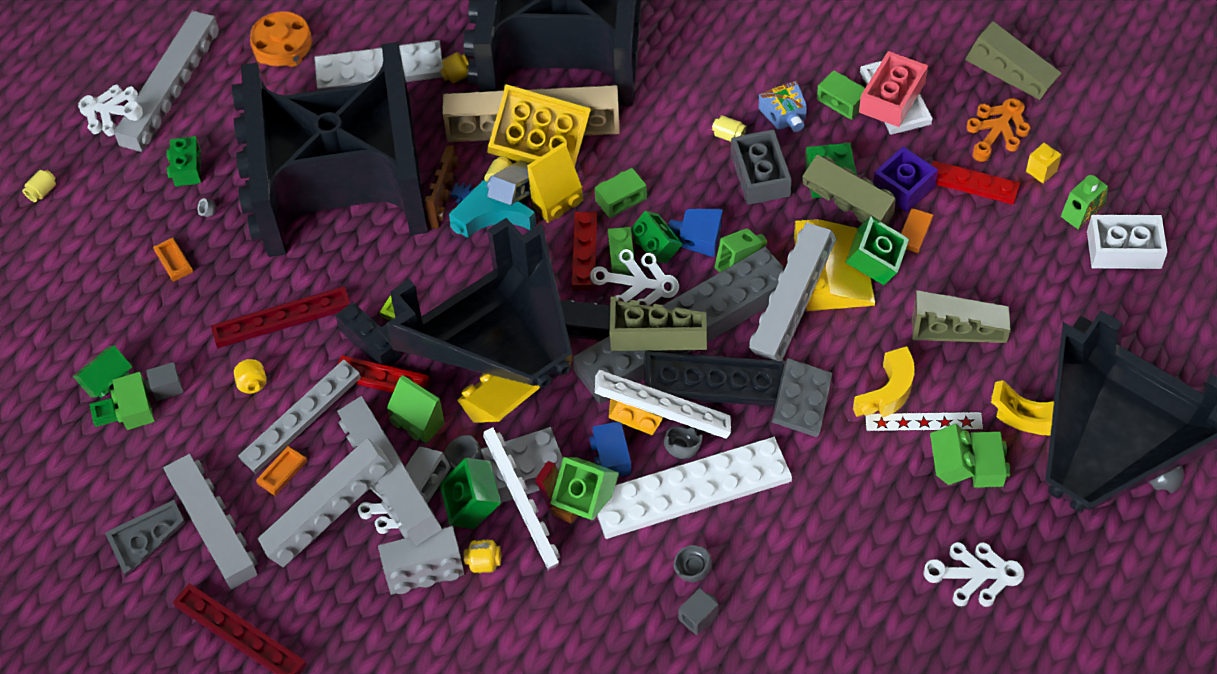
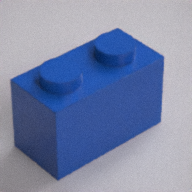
(611, 448)

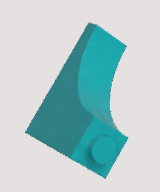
(482, 211)

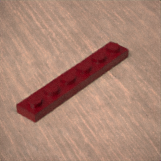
(280, 317)
(238, 632)

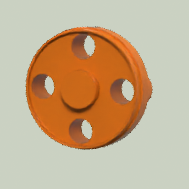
(280, 39)

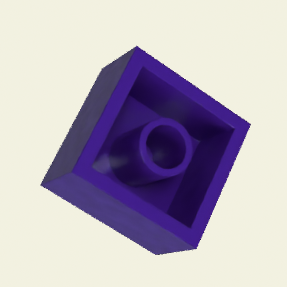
(906, 178)

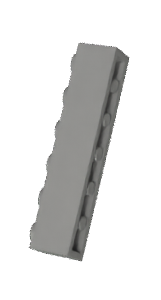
(792, 292)
(325, 502)
(211, 522)

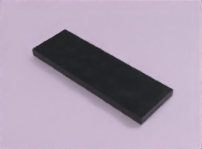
(714, 378)

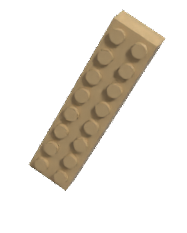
(474, 114)

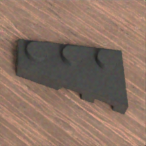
(144, 535)

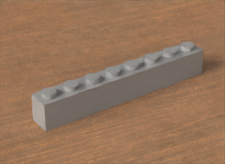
(168, 80)
(398, 486)

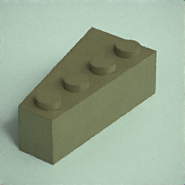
(1012, 62)
(849, 190)
(958, 319)
(655, 328)

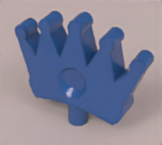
(461, 192)

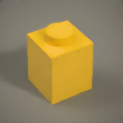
(1043, 162)

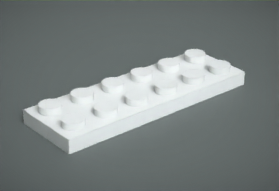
(354, 68)

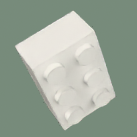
(1126, 241)

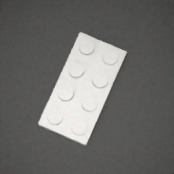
(918, 114)

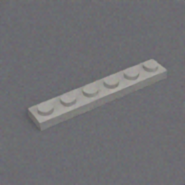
(299, 416)

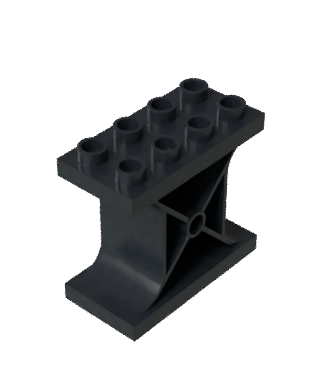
(553, 35)
(326, 150)

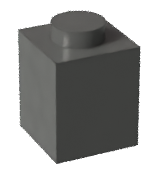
(163, 381)
(698, 611)

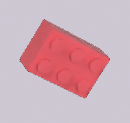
(893, 89)

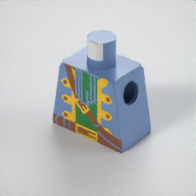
(784, 106)

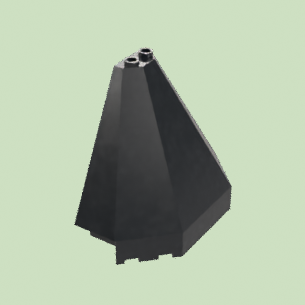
(499, 324)
(1119, 418)

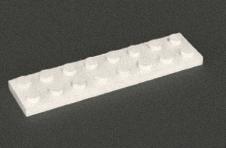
(694, 487)

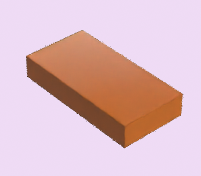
(916, 229)
(173, 259)
(281, 470)

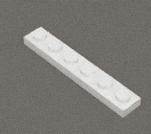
(662, 404)
(526, 507)

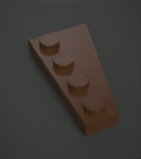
(440, 189)

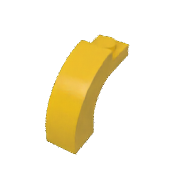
(890, 398)
(1020, 412)

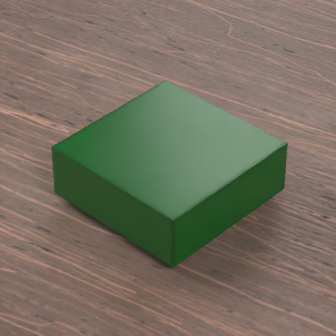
(103, 412)

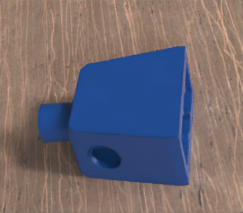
(699, 230)

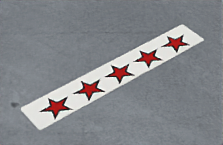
(923, 421)

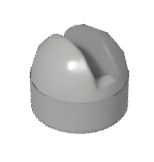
(207, 207)

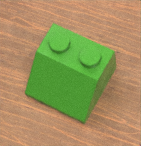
(415, 410)
(583, 487)

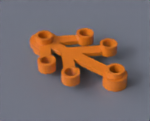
(1010, 109)

